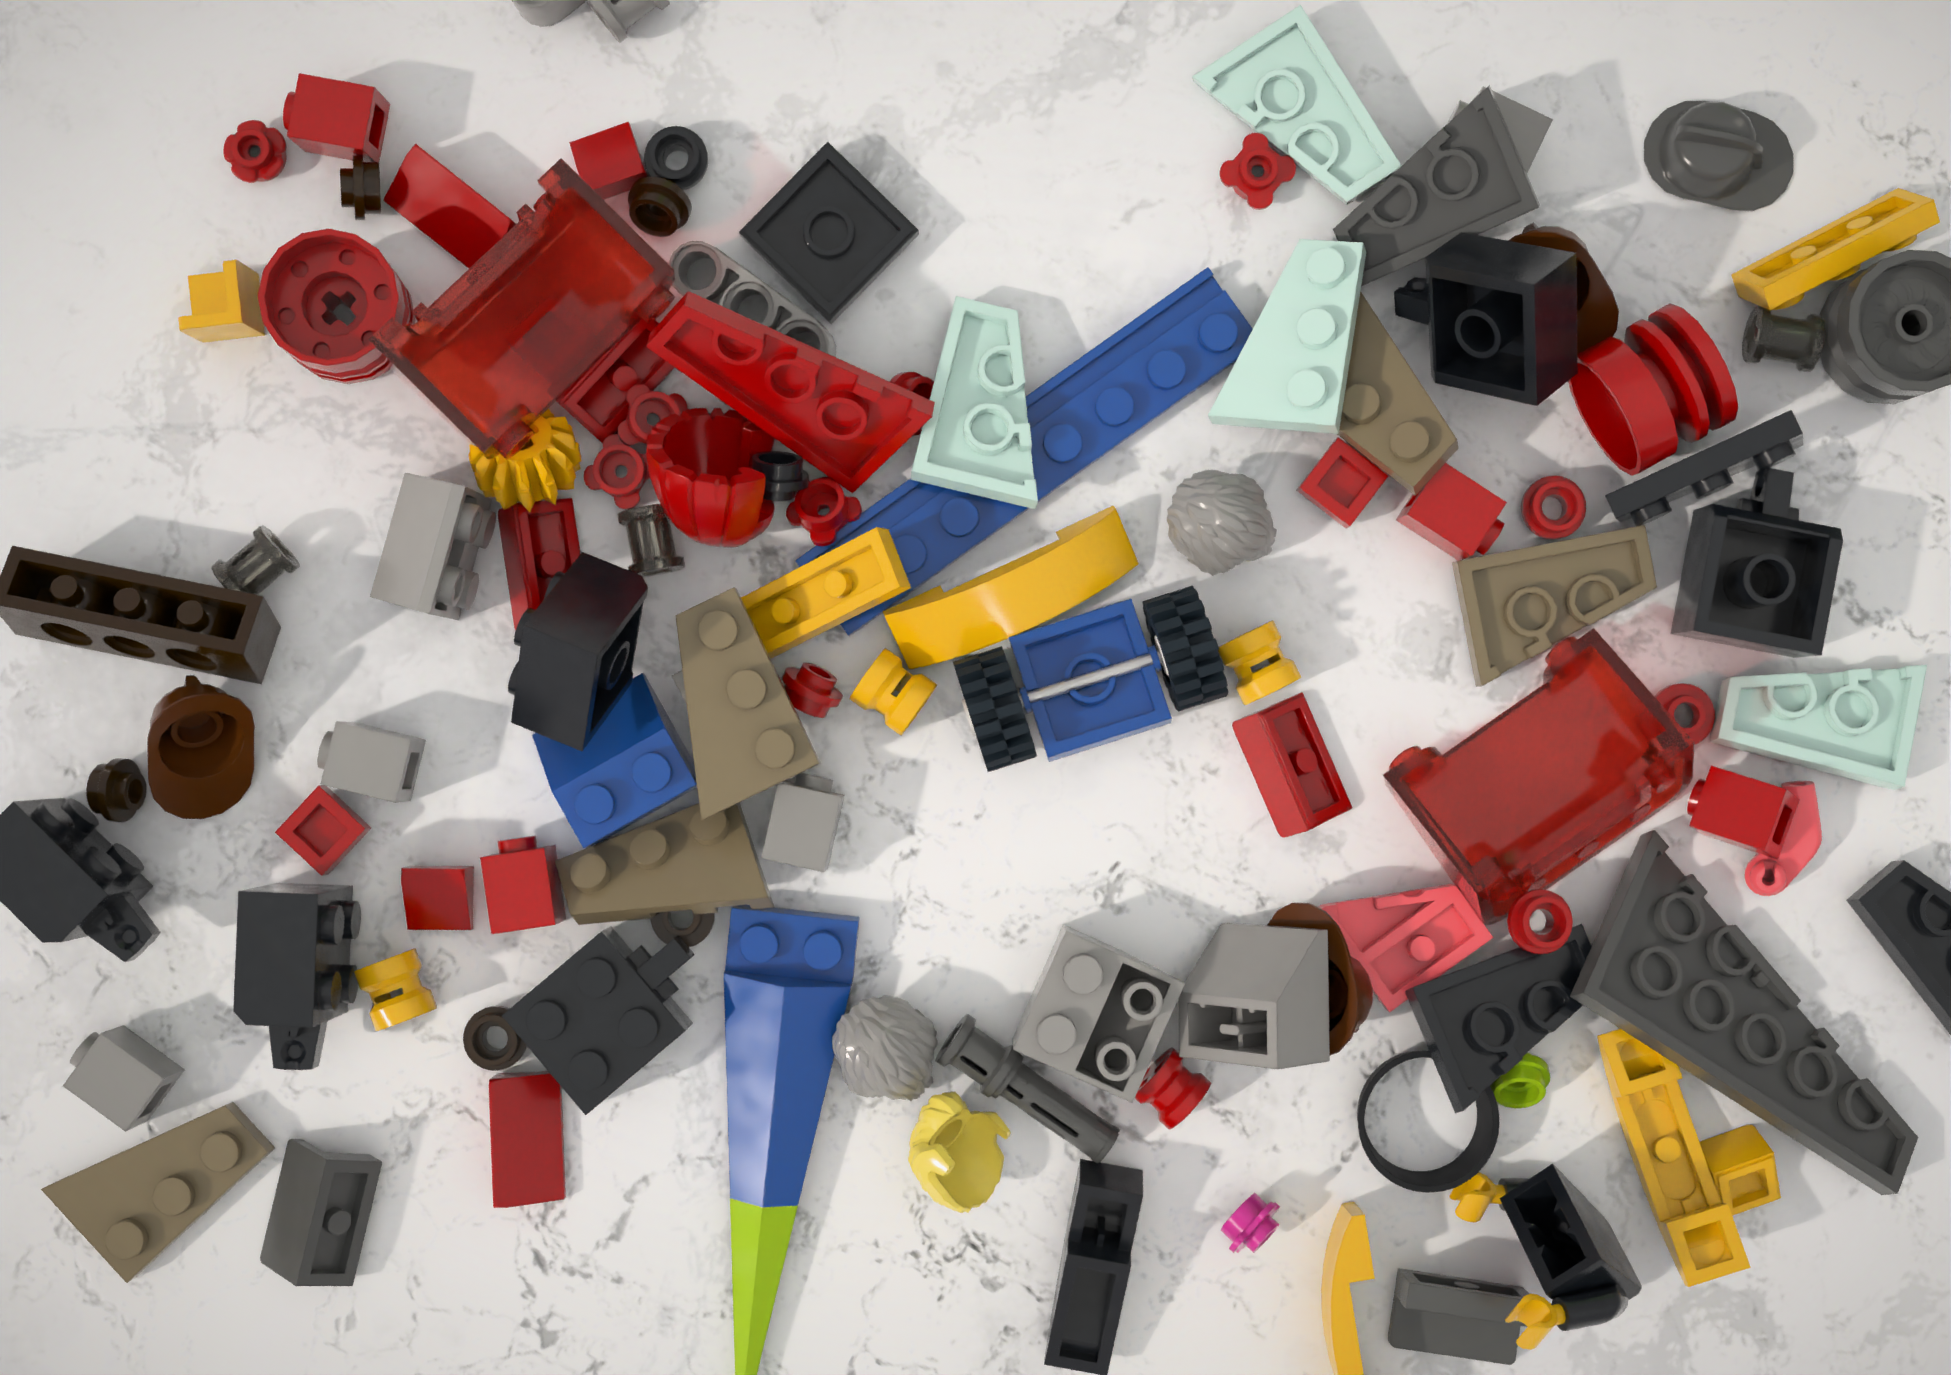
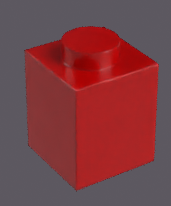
(336, 118)
(1454, 514)
(1742, 811)
(522, 886)

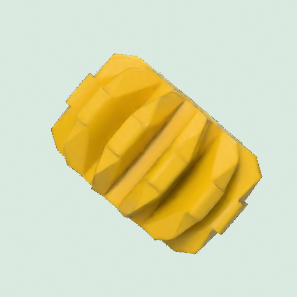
(536, 470)

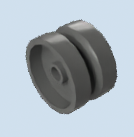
(1891, 328)

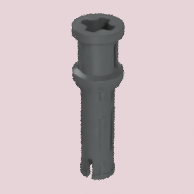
(1003, 1073)

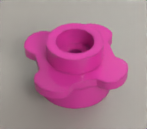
(1251, 1224)

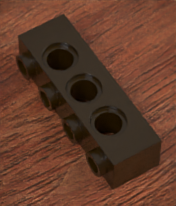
(137, 614)

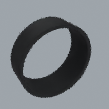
(1452, 1174)

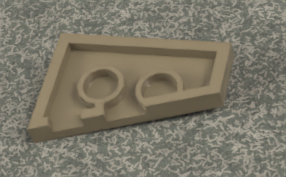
(1389, 410)
(1540, 594)
(736, 707)
(666, 868)
(158, 1189)

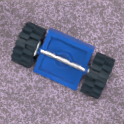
(1092, 679)

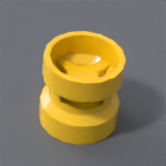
(1252, 649)
(880, 683)
(390, 975)

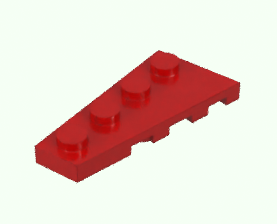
(797, 394)

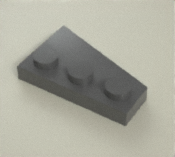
(1454, 184)

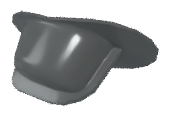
(1718, 155)

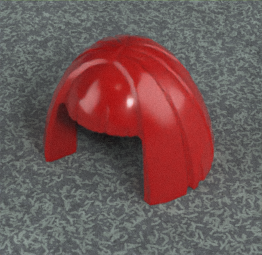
(706, 475)

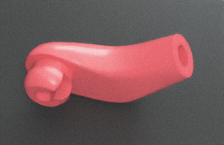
(1771, 876)

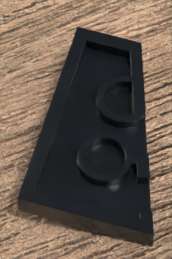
(1707, 470)
(1913, 925)
(1495, 1012)

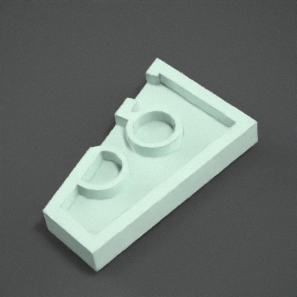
(1304, 105)
(1301, 345)
(979, 417)
(1831, 722)

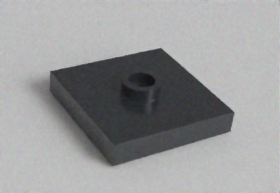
(829, 232)

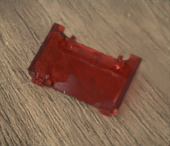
(529, 316)
(1545, 778)

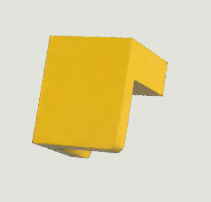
(224, 304)

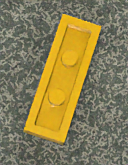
(1836, 249)
(827, 591)

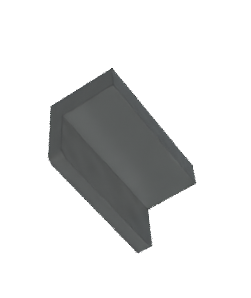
(319, 1215)
(1454, 1316)

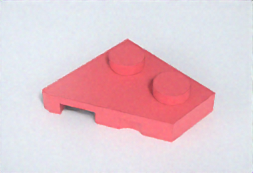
(1408, 936)

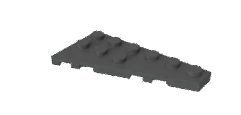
(1724, 1014)

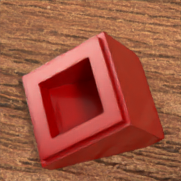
(609, 160)
(438, 897)

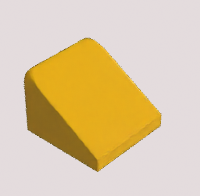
(1742, 1168)

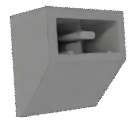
(434, 547)
(1258, 998)
(1097, 1013)

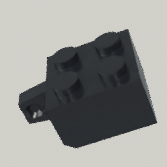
(1497, 316)
(1758, 573)
(577, 651)
(71, 879)
(295, 965)
(602, 1015)

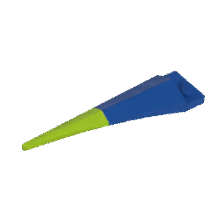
(782, 1002)

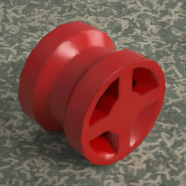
(1172, 1088)

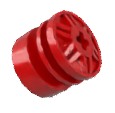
(308, 283)
(1653, 389)

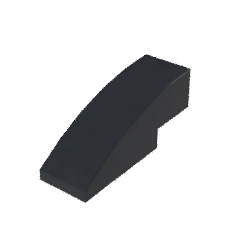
(1094, 1267)

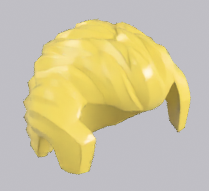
(957, 1152)

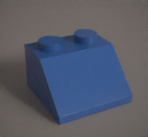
(625, 769)

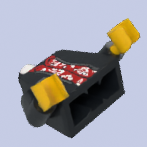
(1567, 1247)

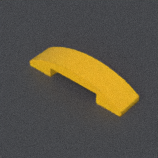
(1015, 595)
(1670, 1160)
(1345, 1262)

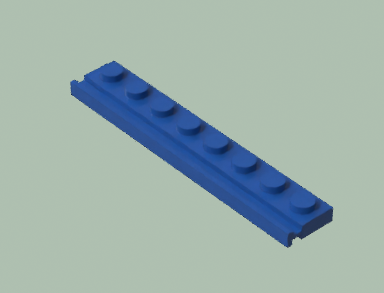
(1072, 425)

